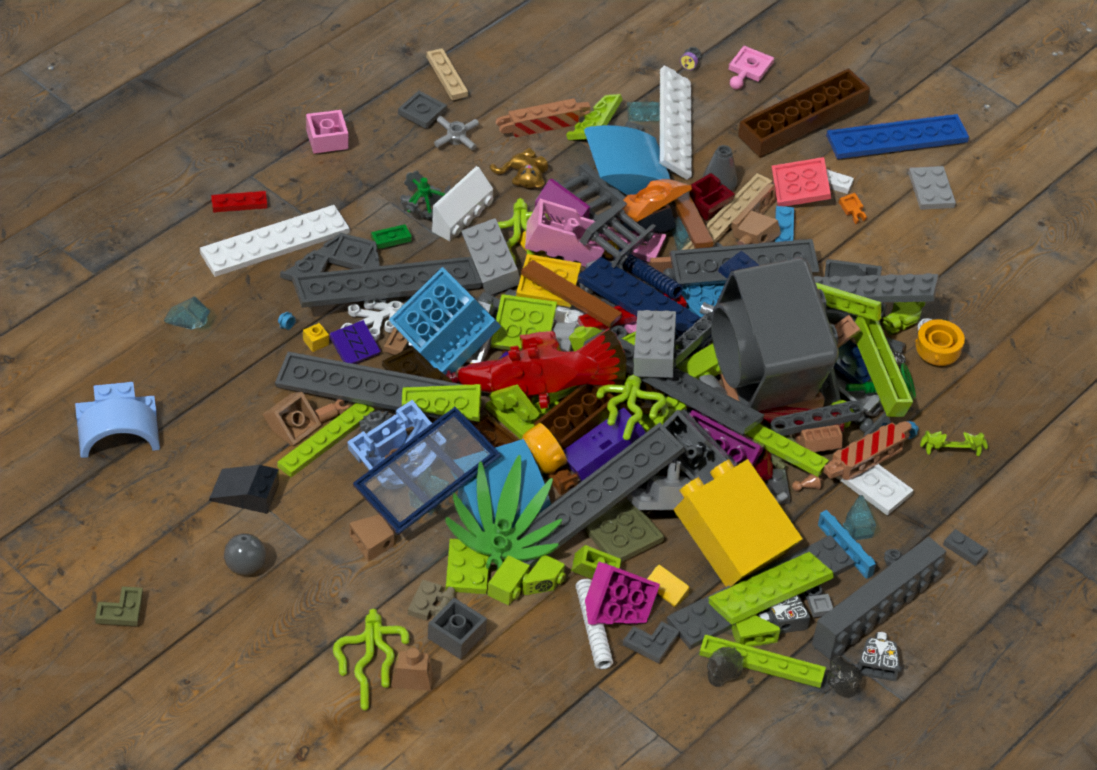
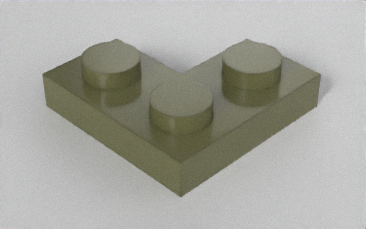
(121, 613)

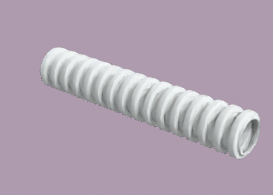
(596, 632)

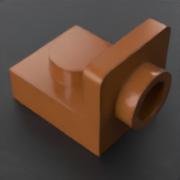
(563, 480)

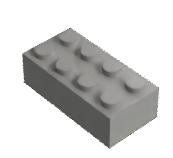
(491, 257)
(655, 343)

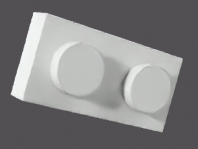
(839, 181)

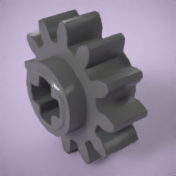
(373, 420)

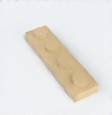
(447, 74)

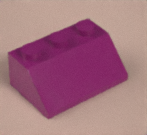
(558, 194)

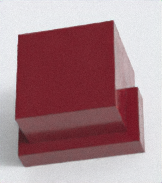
(710, 196)

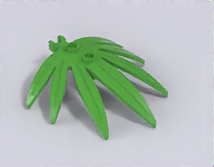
(499, 538)

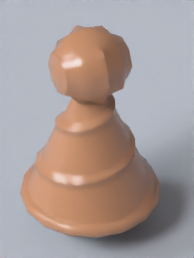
(810, 482)

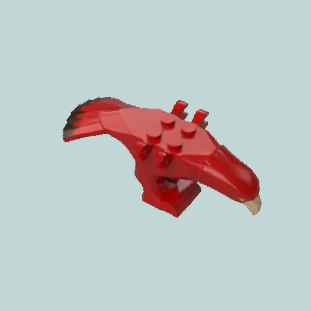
(546, 369)

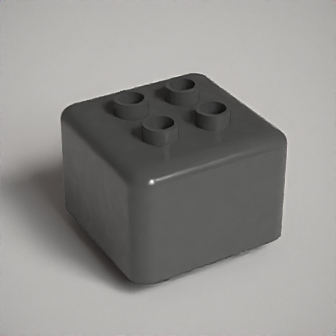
(773, 334)

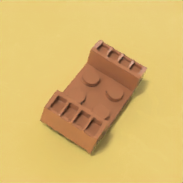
(818, 438)

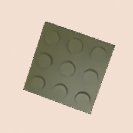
(624, 531)

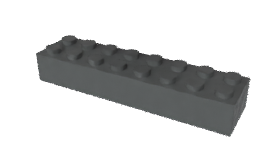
(879, 598)

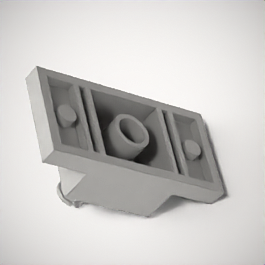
(661, 490)

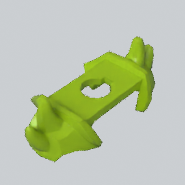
(938, 440)

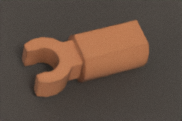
(331, 410)

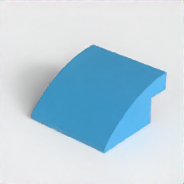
(625, 157)
(444, 322)
(496, 476)

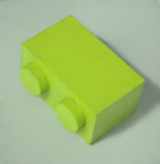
(508, 580)

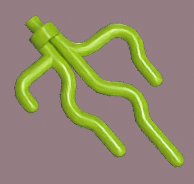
(519, 219)
(632, 390)
(372, 632)

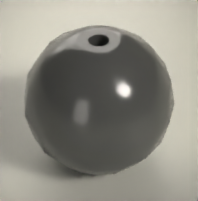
(244, 554)

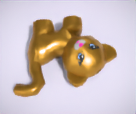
(529, 169)

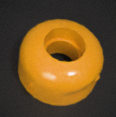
(939, 342)
(544, 449)

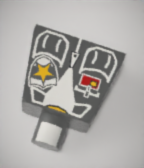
(788, 615)
(879, 658)

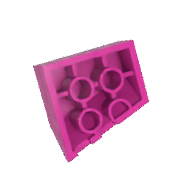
(619, 596)

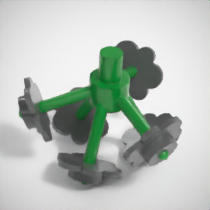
(429, 193)

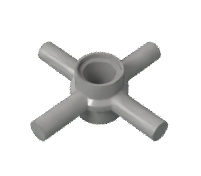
(456, 133)

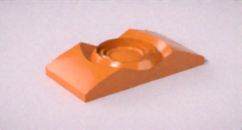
(653, 197)

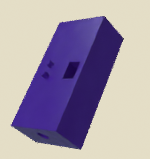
(600, 445)

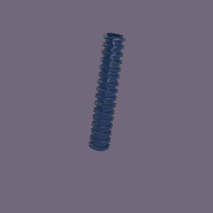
(652, 276)

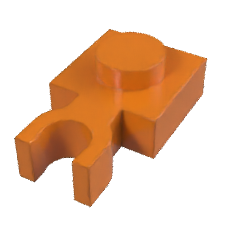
(852, 205)

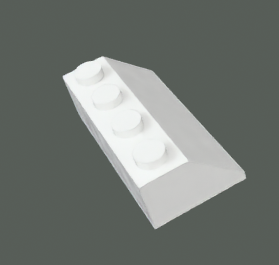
(462, 204)

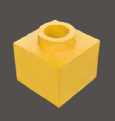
(316, 337)

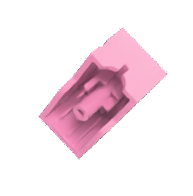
(560, 238)

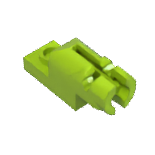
(902, 316)

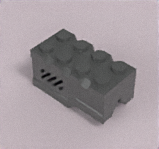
(701, 450)

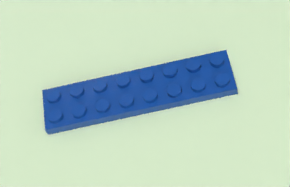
(897, 136)

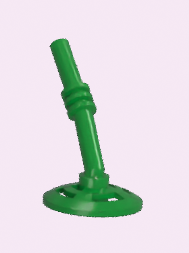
(869, 387)

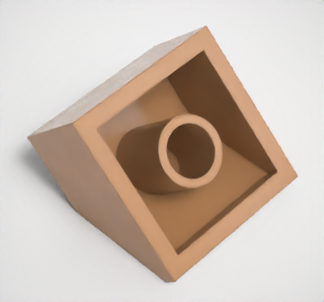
(292, 418)

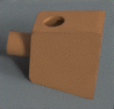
(758, 229)
(372, 536)
(412, 670)

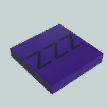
(354, 343)

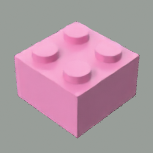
(327, 131)

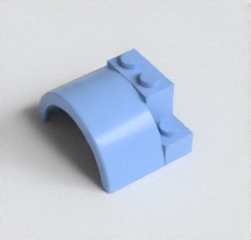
(116, 412)
(388, 435)

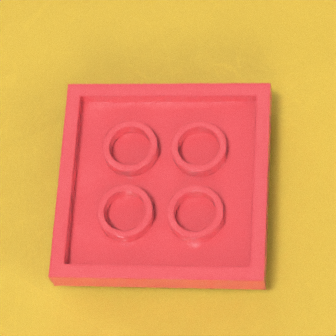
(801, 182)

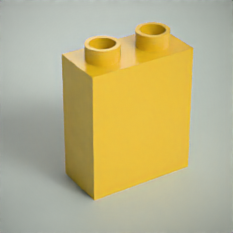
(736, 521)

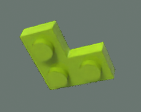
(514, 398)

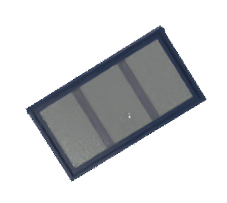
(426, 470)

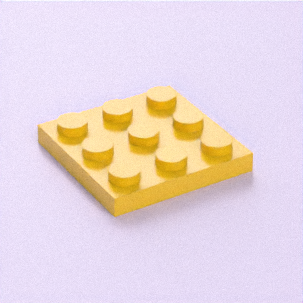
(565, 269)

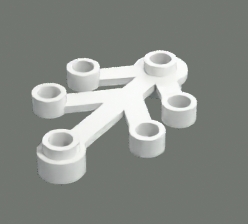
(375, 317)

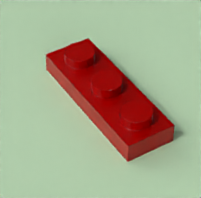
(239, 201)

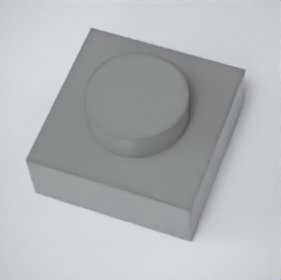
(819, 604)

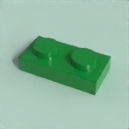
(391, 236)

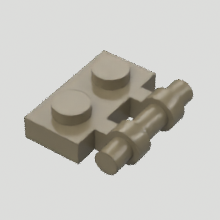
(426, 597)

